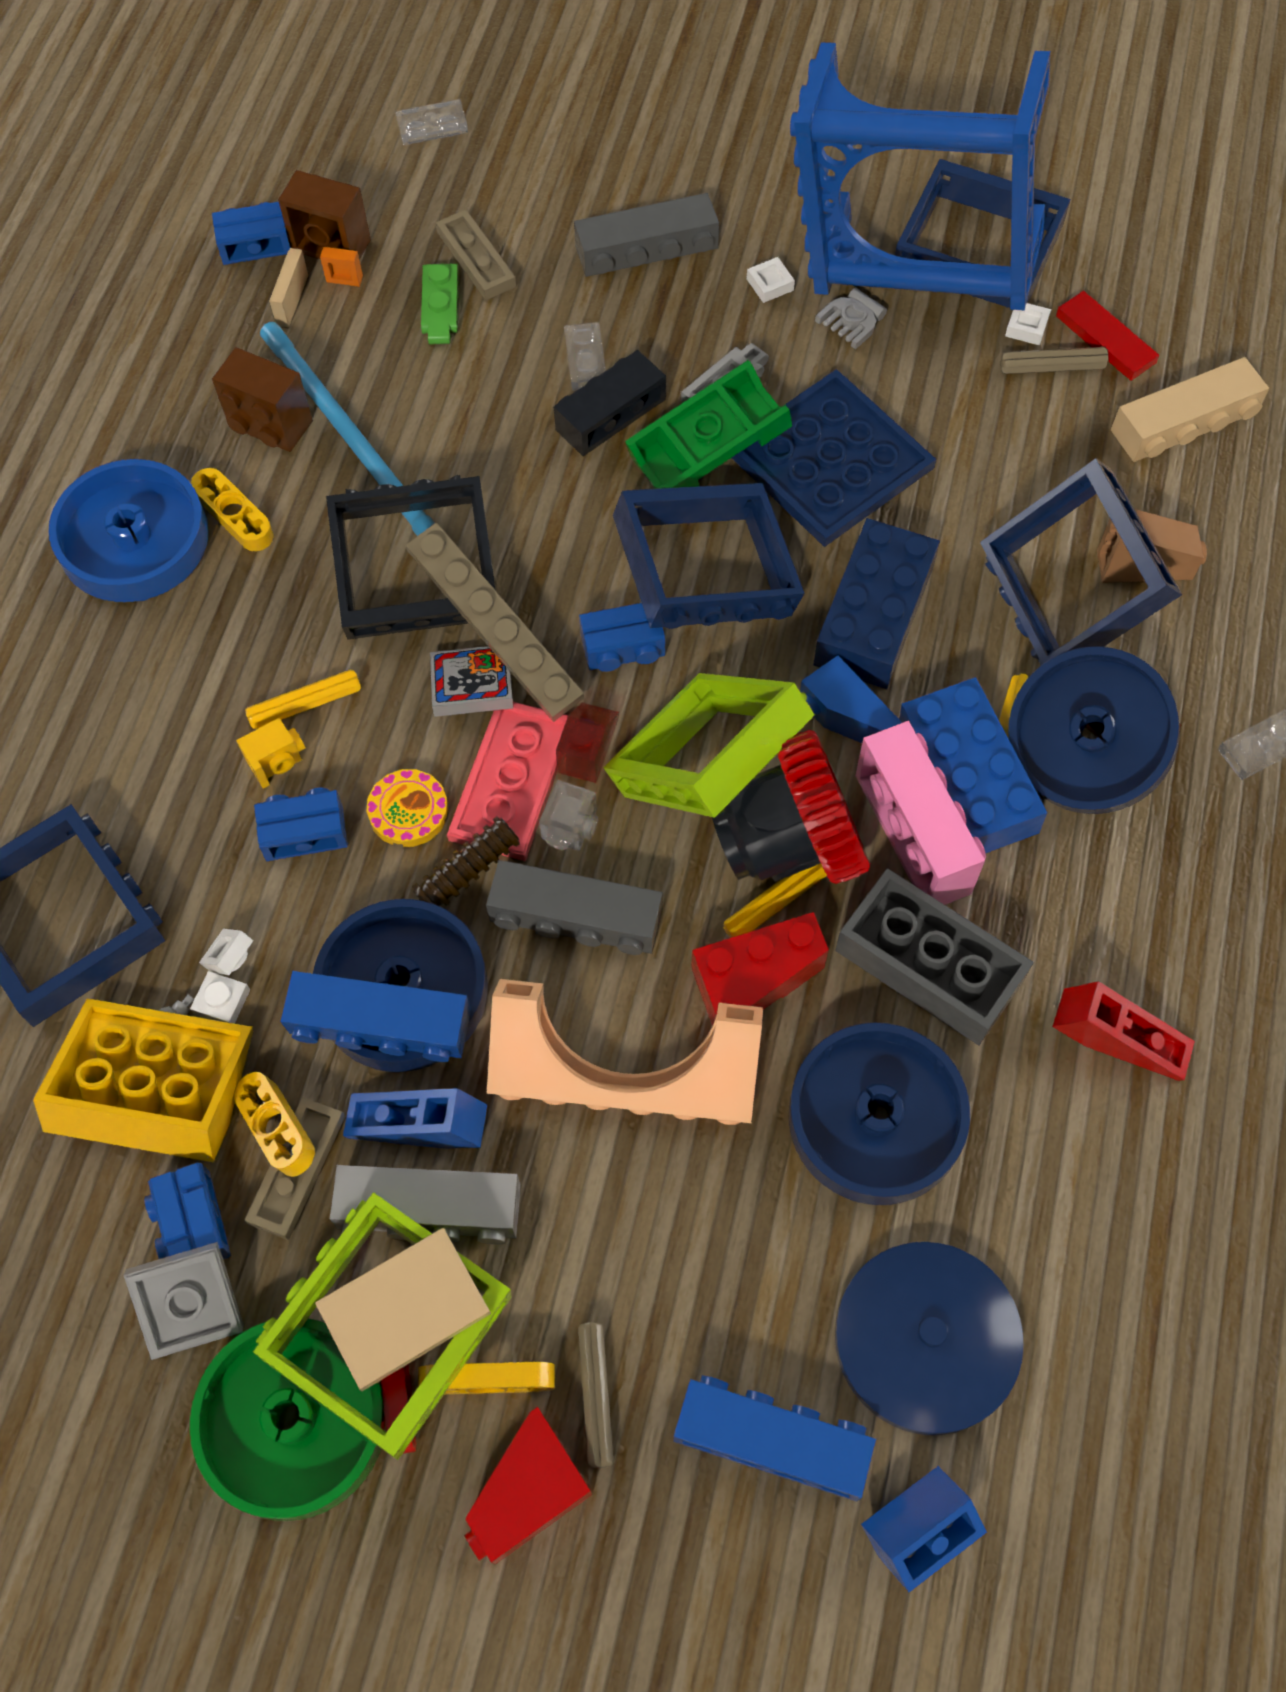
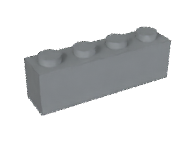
(457, 1200)

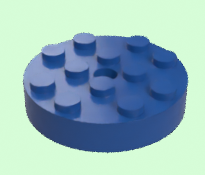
(94, 525)

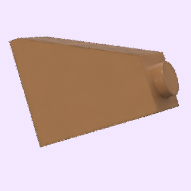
(1174, 540)

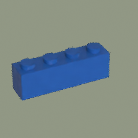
(376, 1015)
(775, 1439)

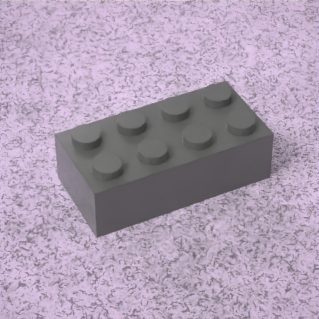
(933, 956)

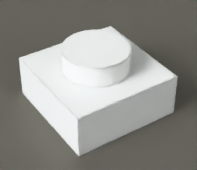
(770, 279)
(1028, 324)
(227, 952)
(220, 998)

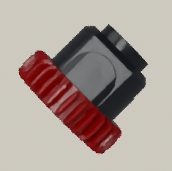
(792, 819)

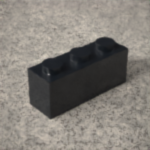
(610, 402)

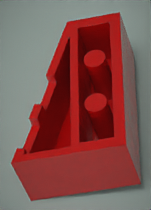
(759, 964)

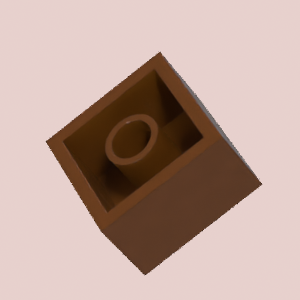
(323, 215)
(262, 399)

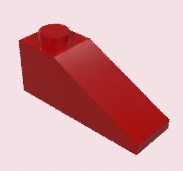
(1122, 1030)

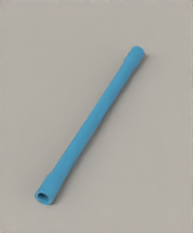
(285, 350)

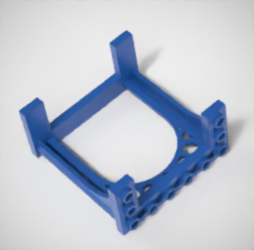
(838, 119)

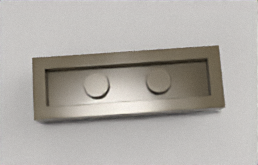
(476, 254)
(284, 1197)

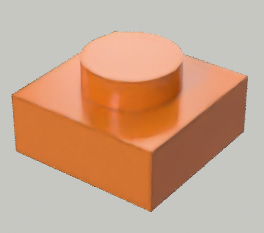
(341, 266)

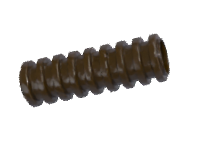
(467, 863)

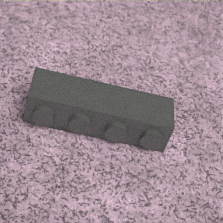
(646, 234)
(575, 907)

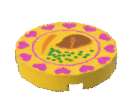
(407, 807)

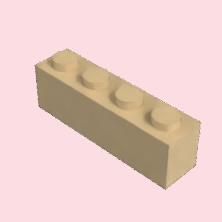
(1189, 409)

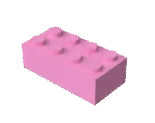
(919, 813)

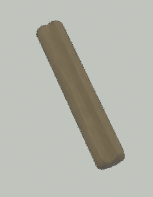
(1054, 360)
(595, 1395)

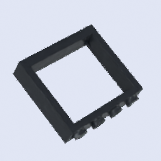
(390, 500)

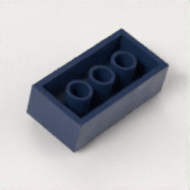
(877, 601)

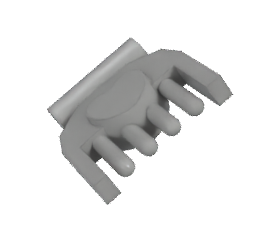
(856, 313)

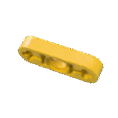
(235, 523)
(288, 1130)
(499, 1378)

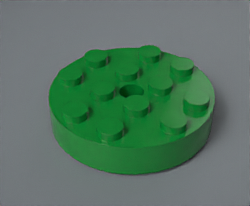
(274, 1469)

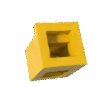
(271, 750)

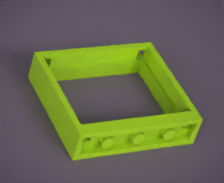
(640, 768)
(332, 1262)

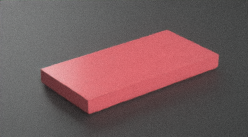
(510, 776)

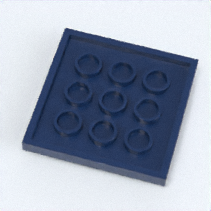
(835, 459)

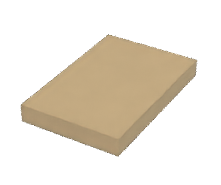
(402, 1309)

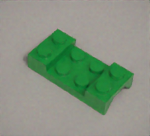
(708, 430)

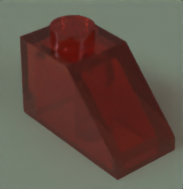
(585, 741)

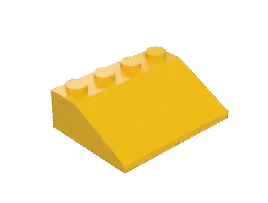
(145, 1080)

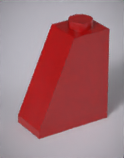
(525, 1492)

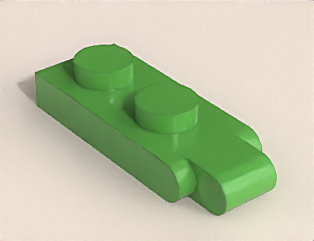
(440, 302)

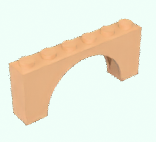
(535, 1063)

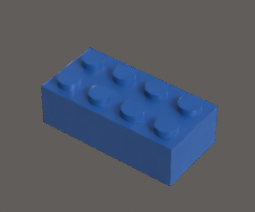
(977, 763)

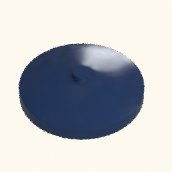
(929, 1338)

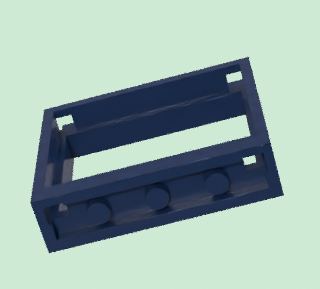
(983, 193)
(708, 504)
(1049, 509)
(103, 962)

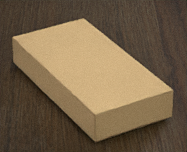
(289, 287)

